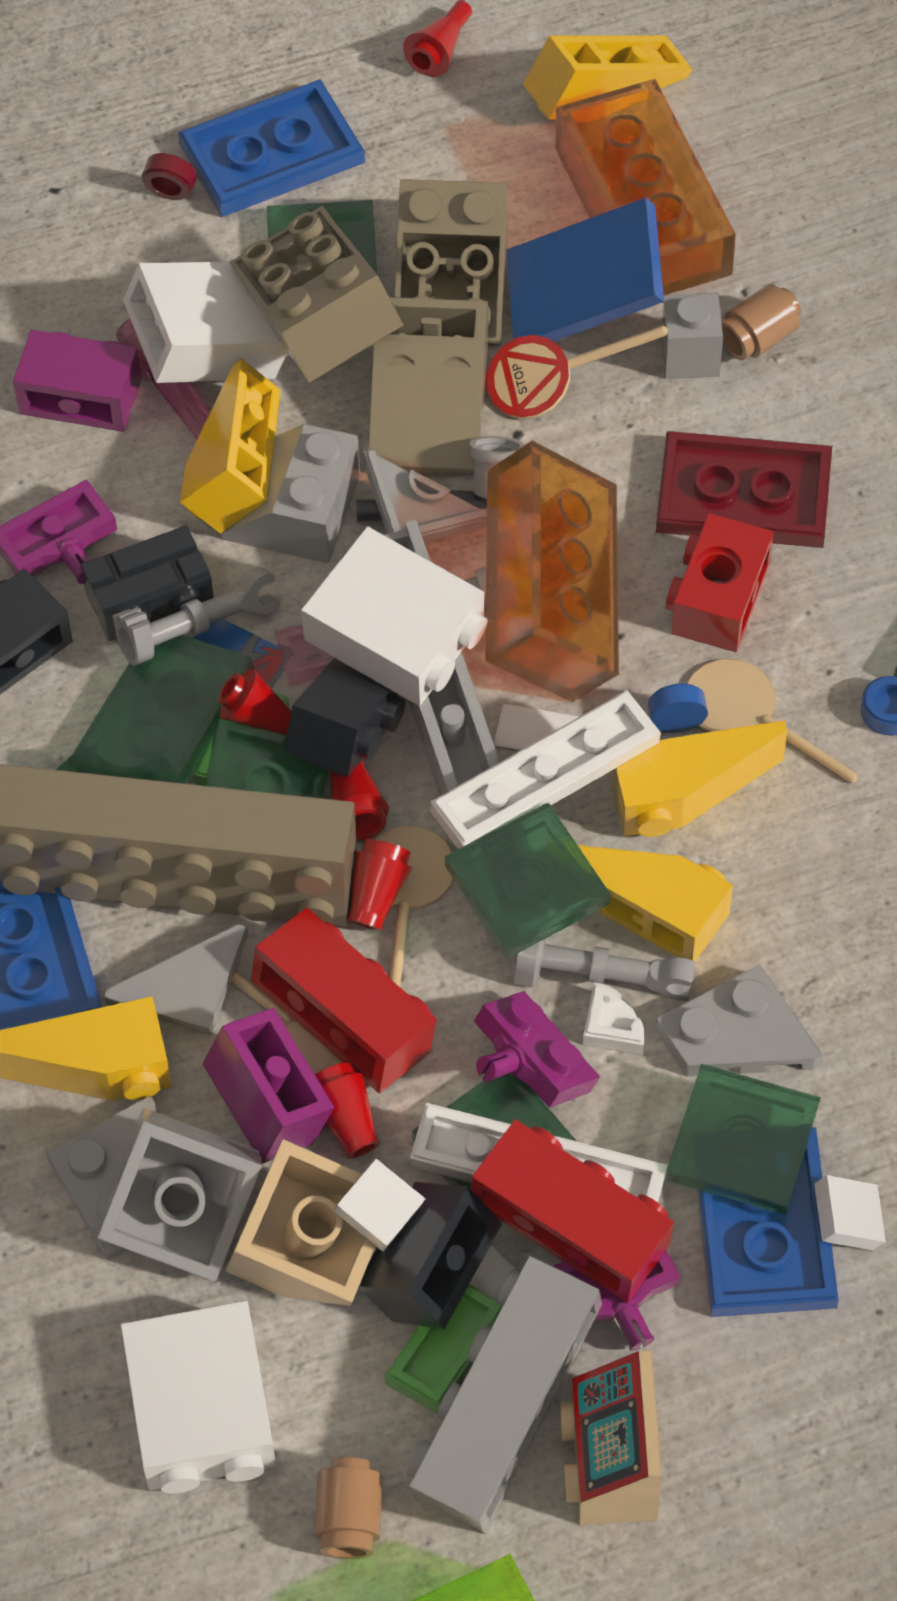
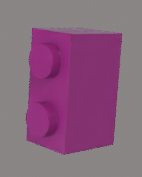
(77, 380)
(267, 1083)

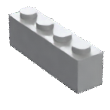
(505, 1393)

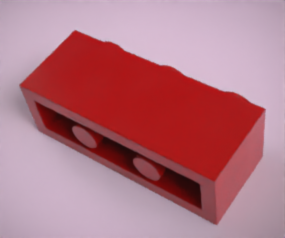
(343, 999)
(573, 1209)

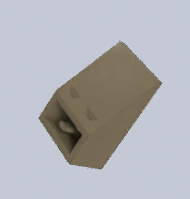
(454, 244)
(316, 293)
(430, 385)

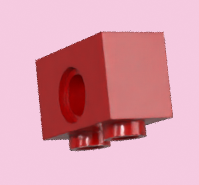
(713, 610)

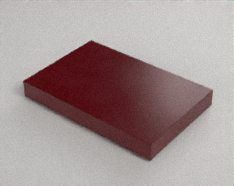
(747, 481)

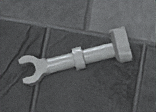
(139, 636)
(667, 976)

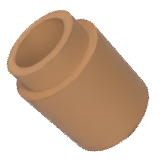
(760, 322)
(348, 1508)

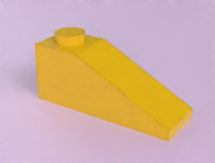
(591, 65)
(234, 452)
(691, 775)
(663, 897)
(91, 1053)

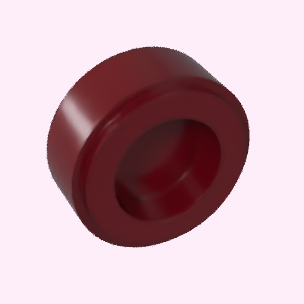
(169, 176)

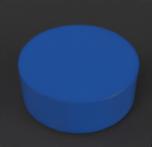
(880, 705)
(677, 707)

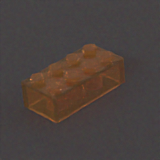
(632, 149)
(552, 572)

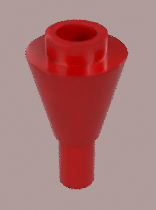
(432, 46)
(252, 702)

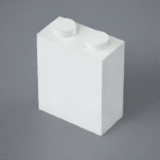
(199, 322)
(394, 616)
(198, 1397)

